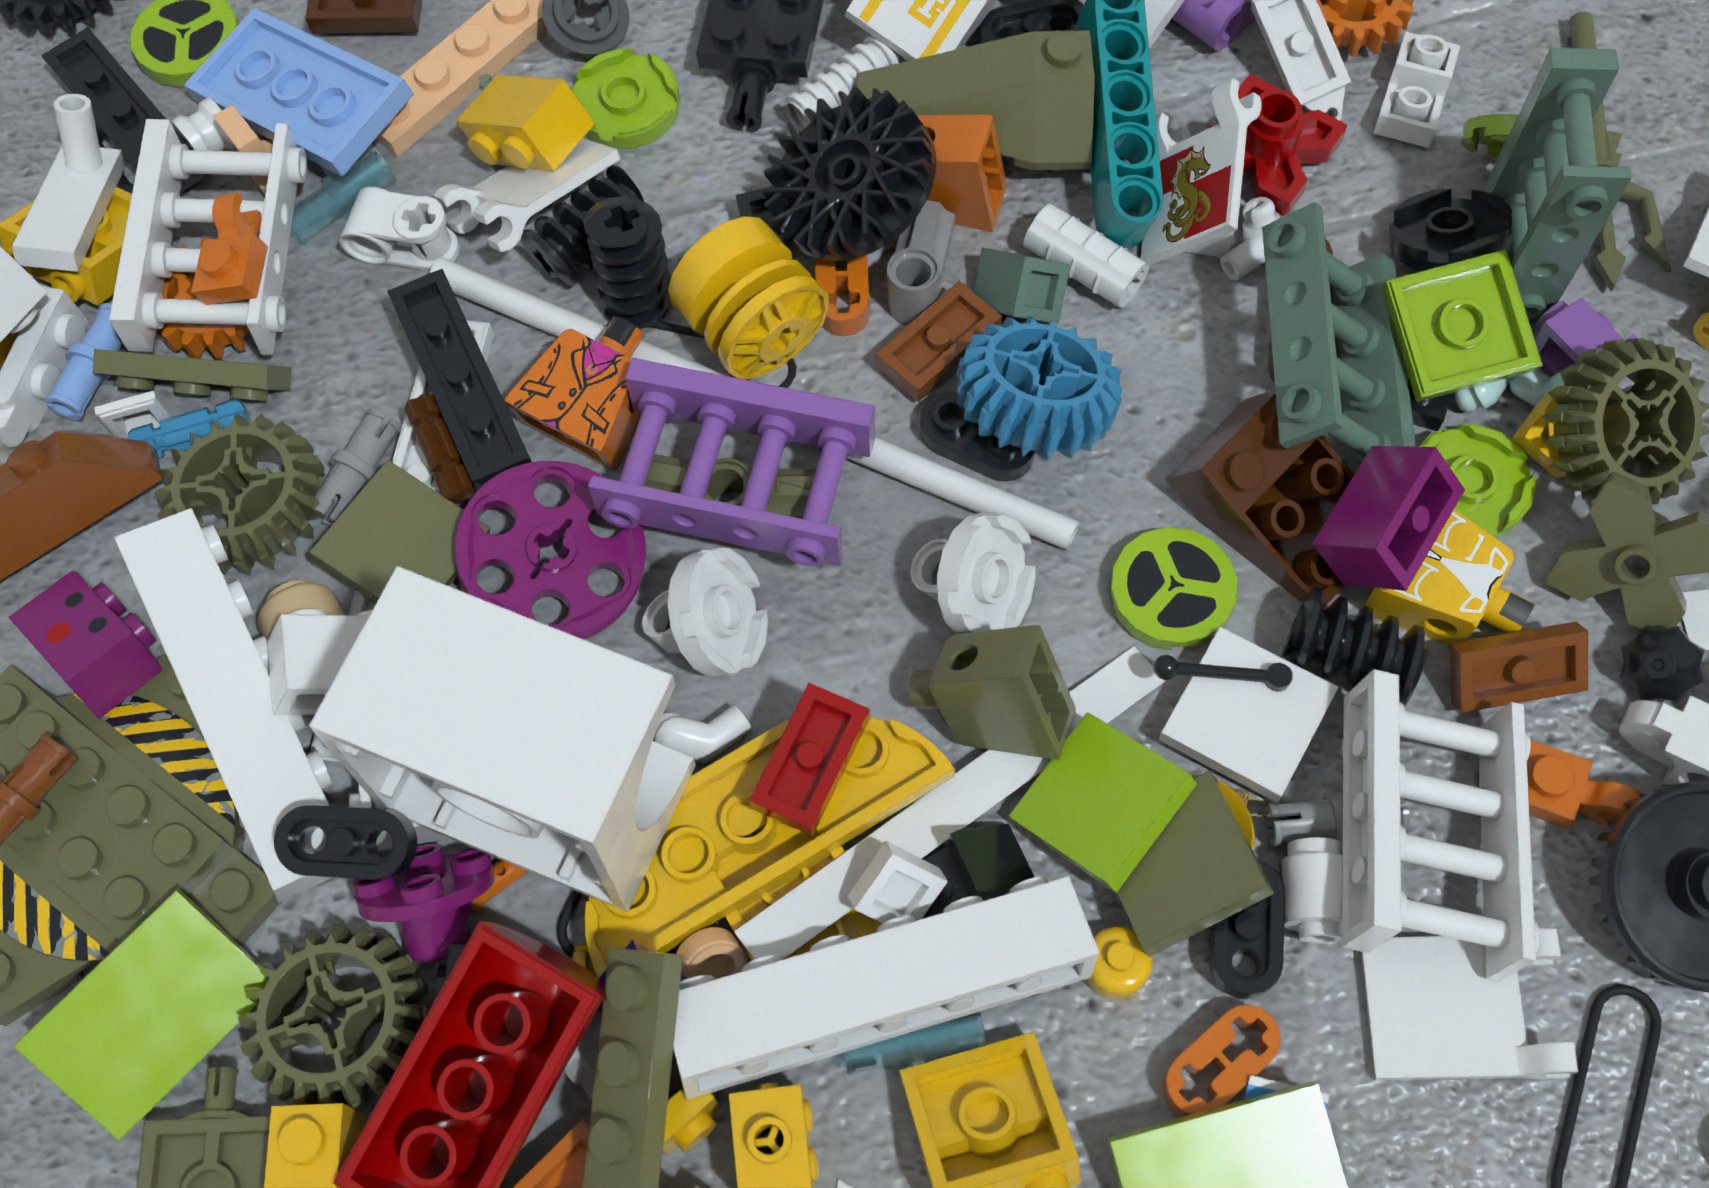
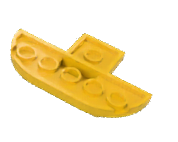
(738, 862)

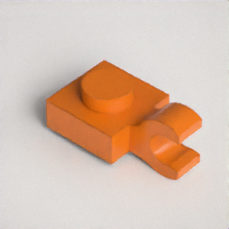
(234, 262)
(1562, 789)

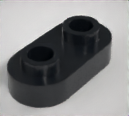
(1030, 17)
(964, 446)
(349, 842)
(1254, 933)

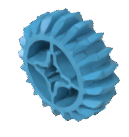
(1038, 387)

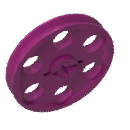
(543, 525)

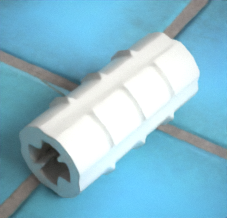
(1093, 257)

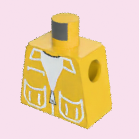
(1457, 587)

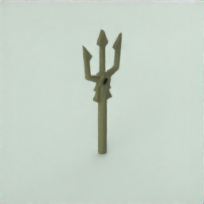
(1610, 261)

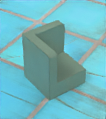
(1021, 284)

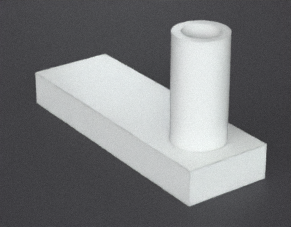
(73, 193)

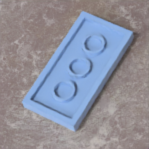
(291, 77)

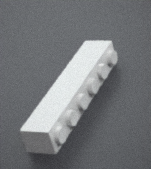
(226, 683)
(880, 984)

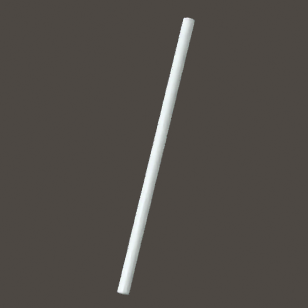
(884, 456)

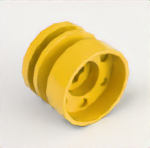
(748, 297)

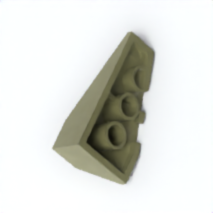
(1030, 83)

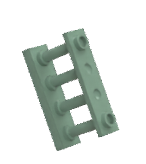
(1553, 174)
(1304, 349)

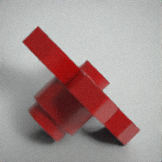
(1283, 141)

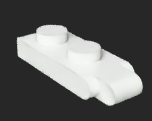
(37, 364)

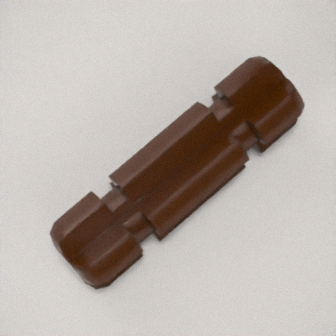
(439, 448)

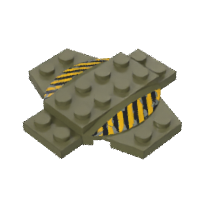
(113, 835)

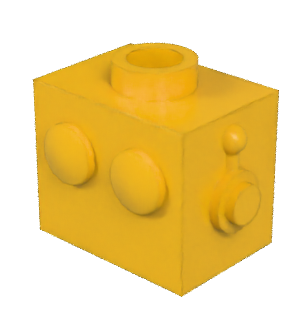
(773, 1110)

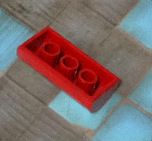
(477, 1067)

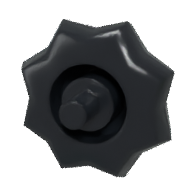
(1662, 663)

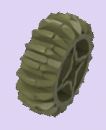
(1652, 422)
(261, 506)
(315, 970)

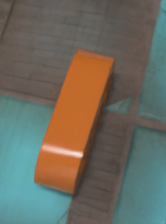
(851, 280)
(1209, 1050)

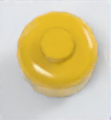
(1121, 964)

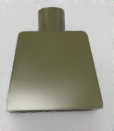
(999, 692)

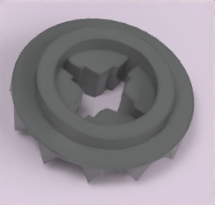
(610, 25)

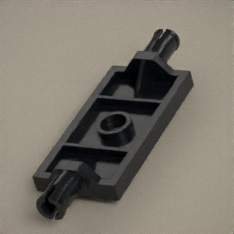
(757, 48)

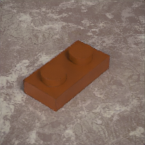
(935, 341)
(1519, 666)

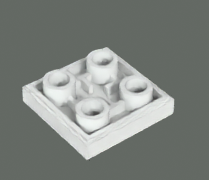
(1244, 724)

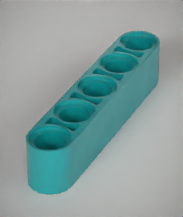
(1123, 81)

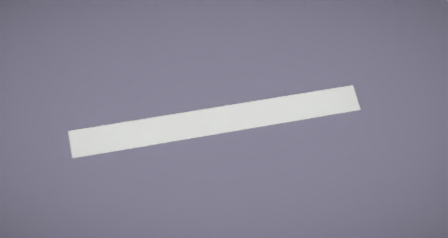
(934, 816)

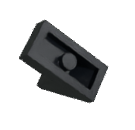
(979, 864)

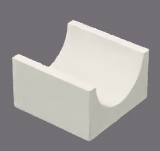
(507, 737)

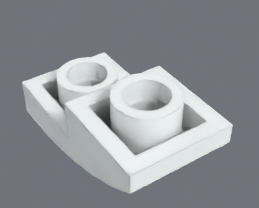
(1417, 89)

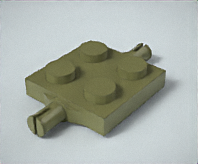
(208, 1146)

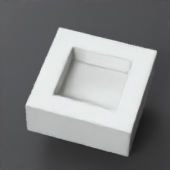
(896, 885)

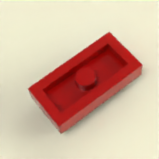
(810, 759)

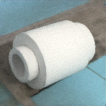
(1313, 889)

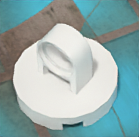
(979, 573)
(710, 613)

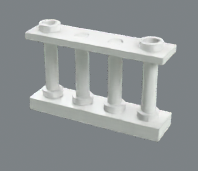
(158, 209)
(1377, 843)

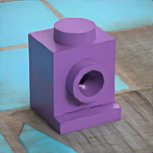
(1570, 331)

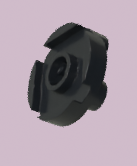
(1441, 230)

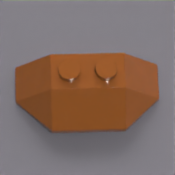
(65, 486)

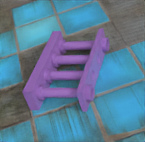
(744, 406)

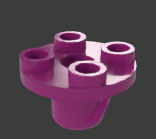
(428, 899)

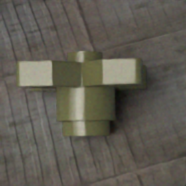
(1635, 553)

